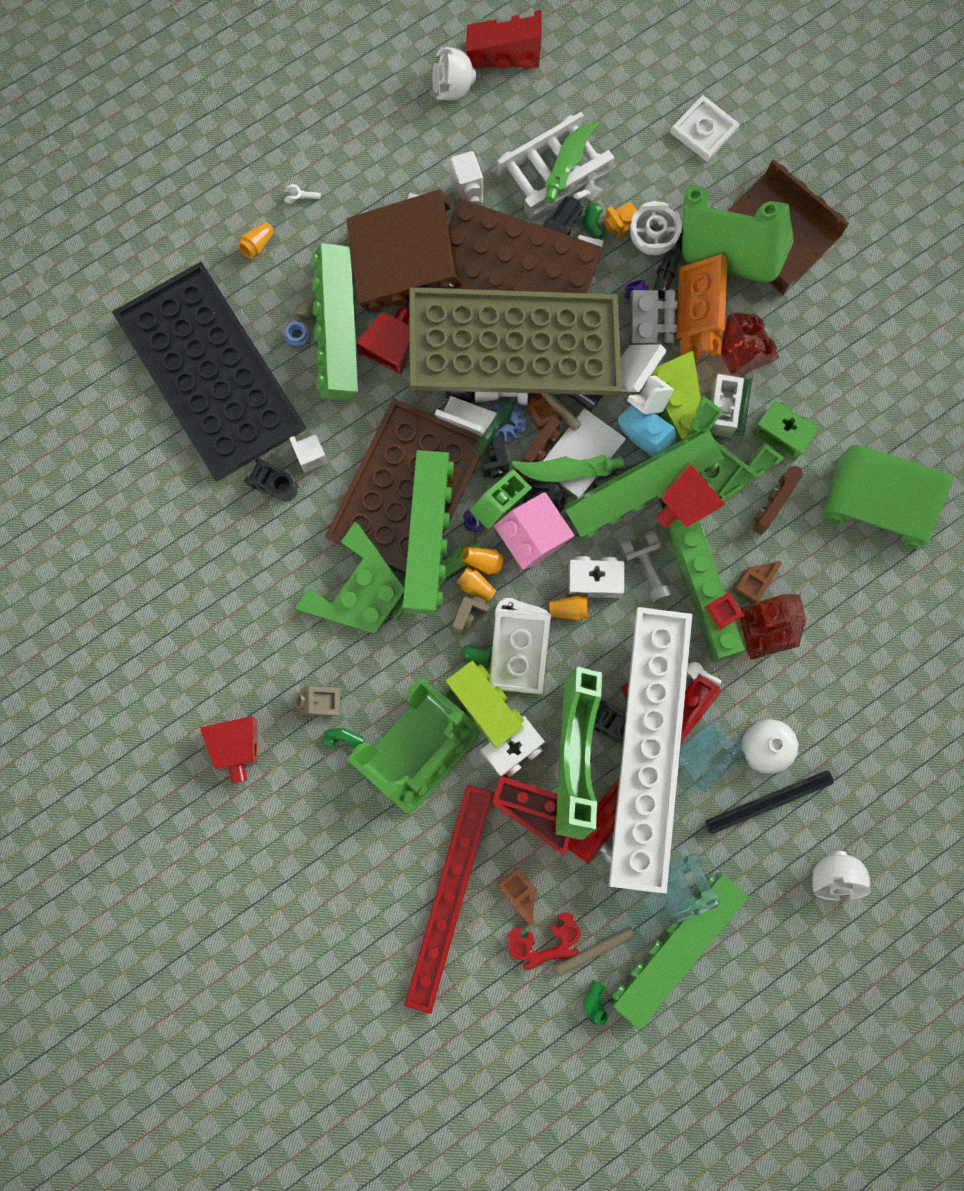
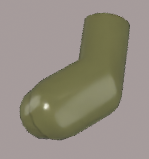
(305, 309)

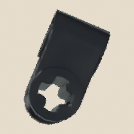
(268, 478)
(612, 724)

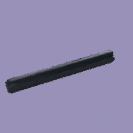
(769, 802)

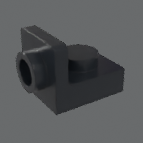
(498, 454)
(555, 494)

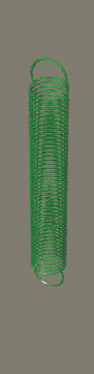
(742, 404)
(492, 423)

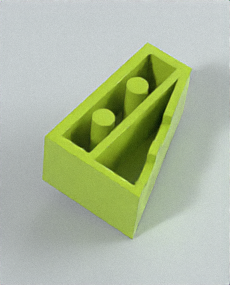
(683, 403)
(485, 704)

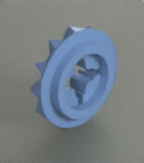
(517, 418)

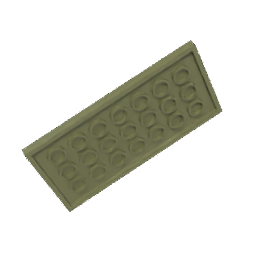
(514, 341)

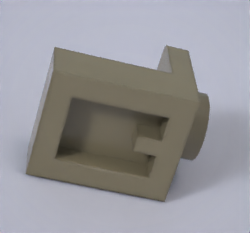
(465, 617)
(319, 701)

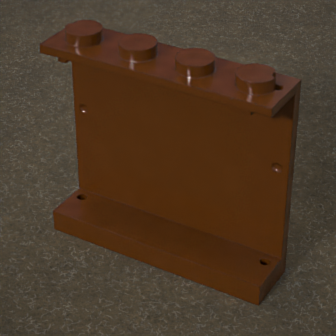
(812, 220)
(401, 249)

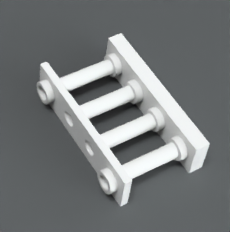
(578, 178)

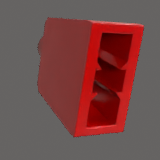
(387, 340)
(688, 499)
(232, 746)

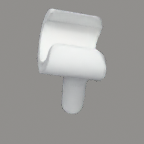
(590, 191)
(297, 193)
(695, 669)

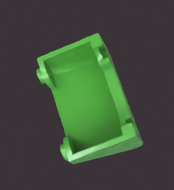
(752, 244)
(887, 494)
(417, 747)

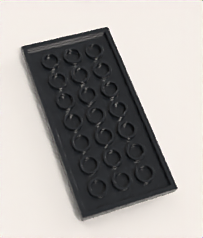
(209, 371)

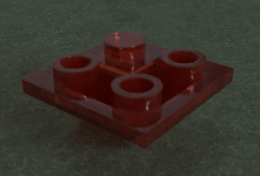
(746, 343)
(773, 625)

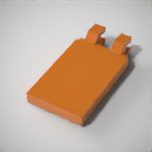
(702, 306)

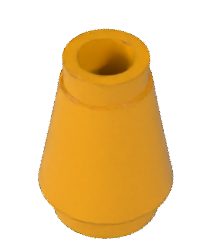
(255, 240)
(483, 559)
(475, 584)
(570, 608)

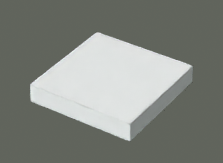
(704, 128)
(638, 364)

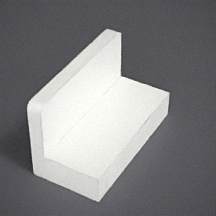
(467, 416)

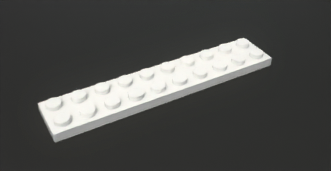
(650, 751)

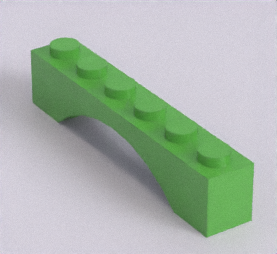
(575, 793)

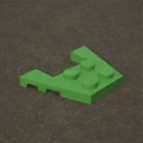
(731, 472)
(367, 594)

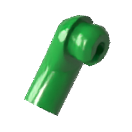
(591, 218)
(477, 655)
(343, 735)
(592, 1004)

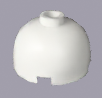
(452, 74)
(655, 228)
(770, 746)
(840, 876)

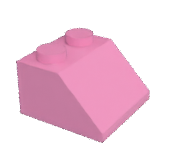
(534, 531)

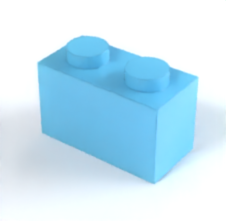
(647, 430)

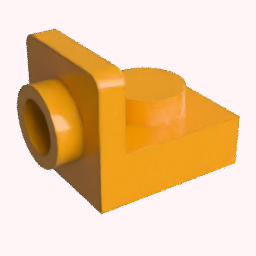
(619, 220)

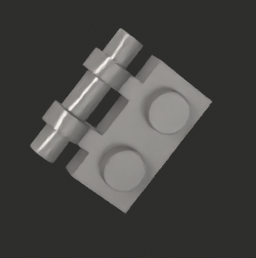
(644, 316)

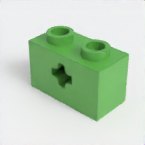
(788, 442)
(500, 499)

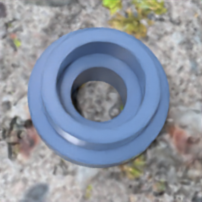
(296, 327)

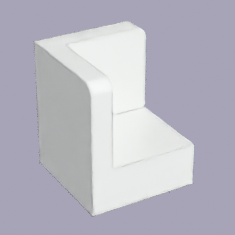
(653, 396)
(309, 453)

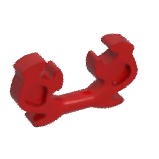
(521, 947)

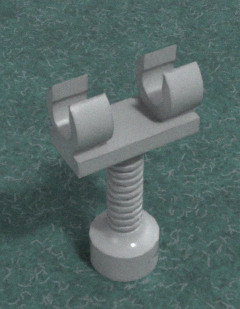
(659, 592)

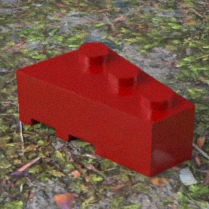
(505, 43)
(532, 809)

